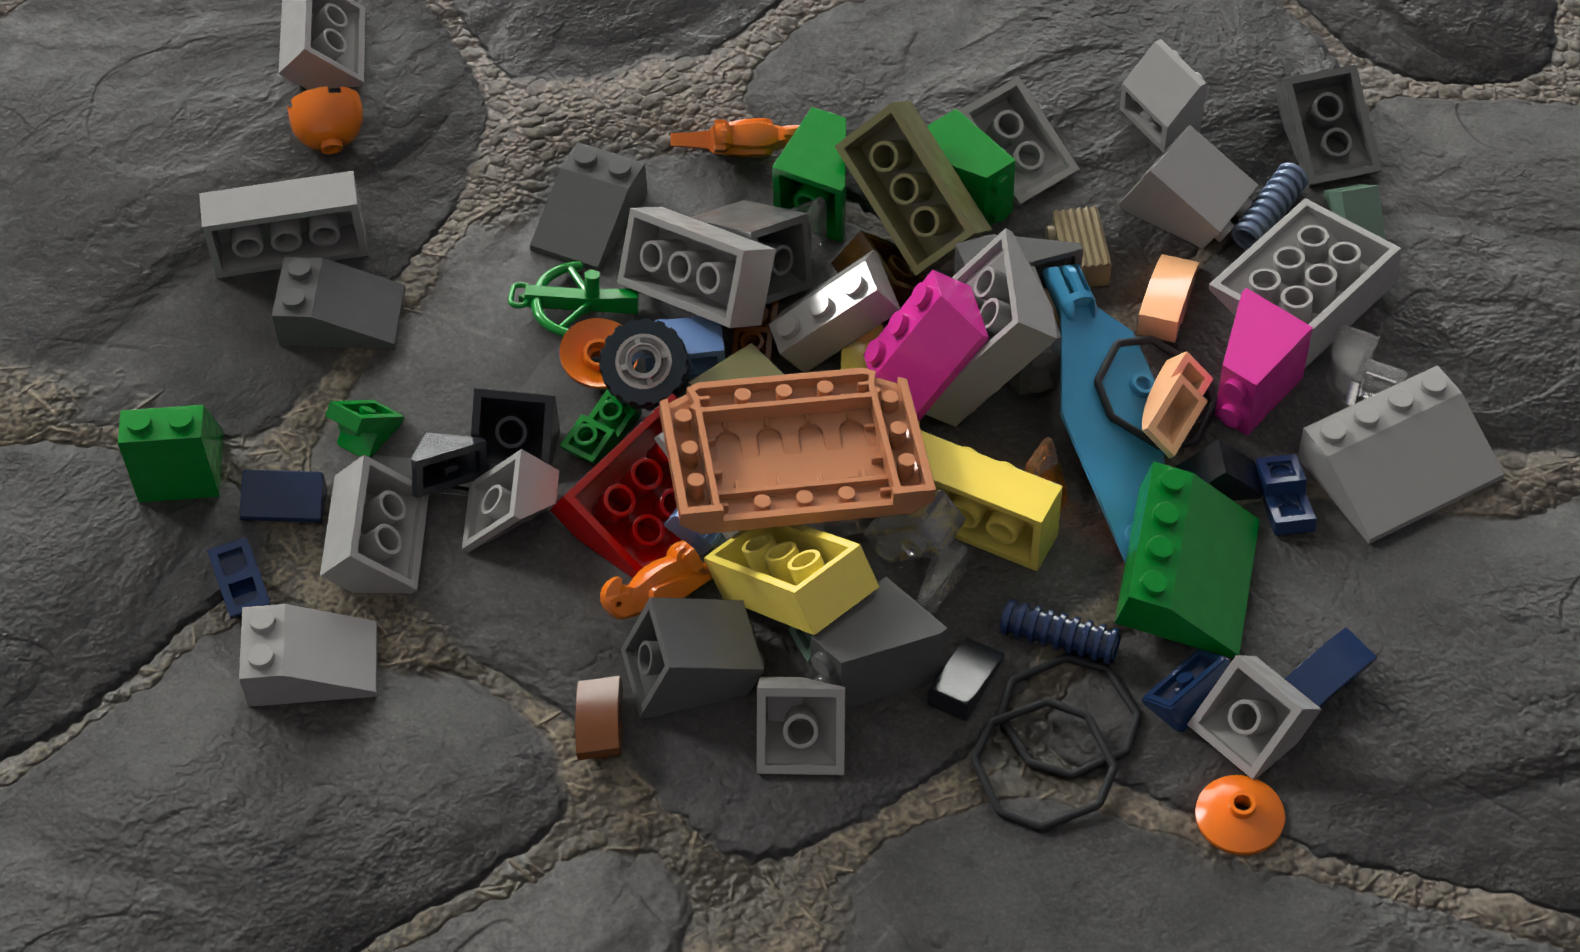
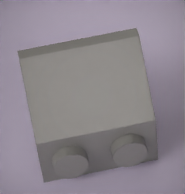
(1253, 715)

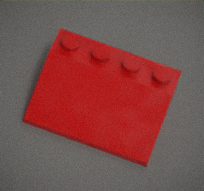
(625, 501)

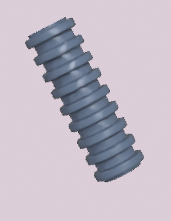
(1270, 204)

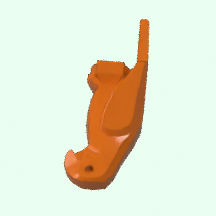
(738, 138)
(668, 577)

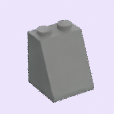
(1191, 191)

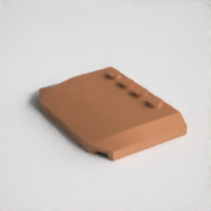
(795, 451)

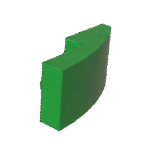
(601, 431)

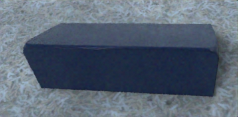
(282, 495)
(1186, 688)

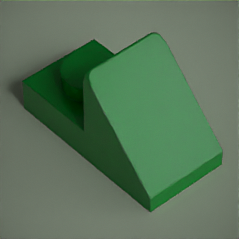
(363, 424)

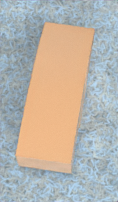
(1167, 298)
(1175, 402)

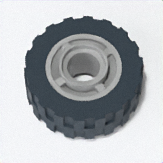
(638, 340)

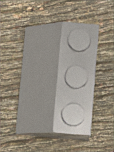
(322, 43)
(835, 313)
(374, 530)

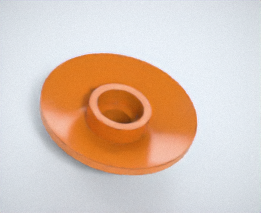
(582, 344)
(1235, 829)

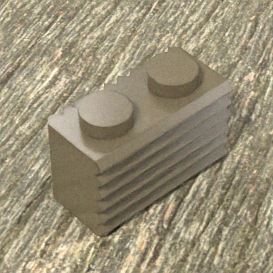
(1085, 228)

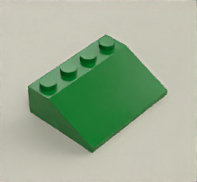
(1188, 563)

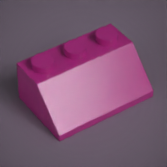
(929, 339)

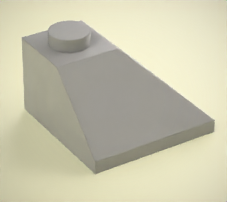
(508, 498)
(800, 726)

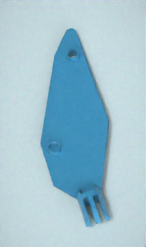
(1109, 454)

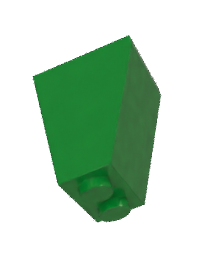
(979, 163)
(814, 169)
(172, 452)

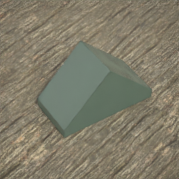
(1358, 205)

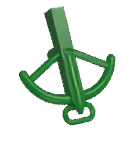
(582, 299)

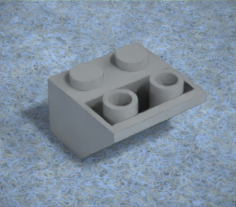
(1163, 95)

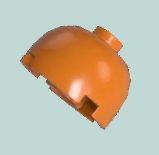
(326, 119)

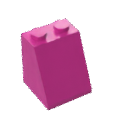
(1260, 362)

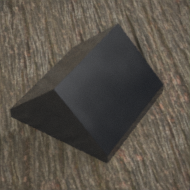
(514, 423)

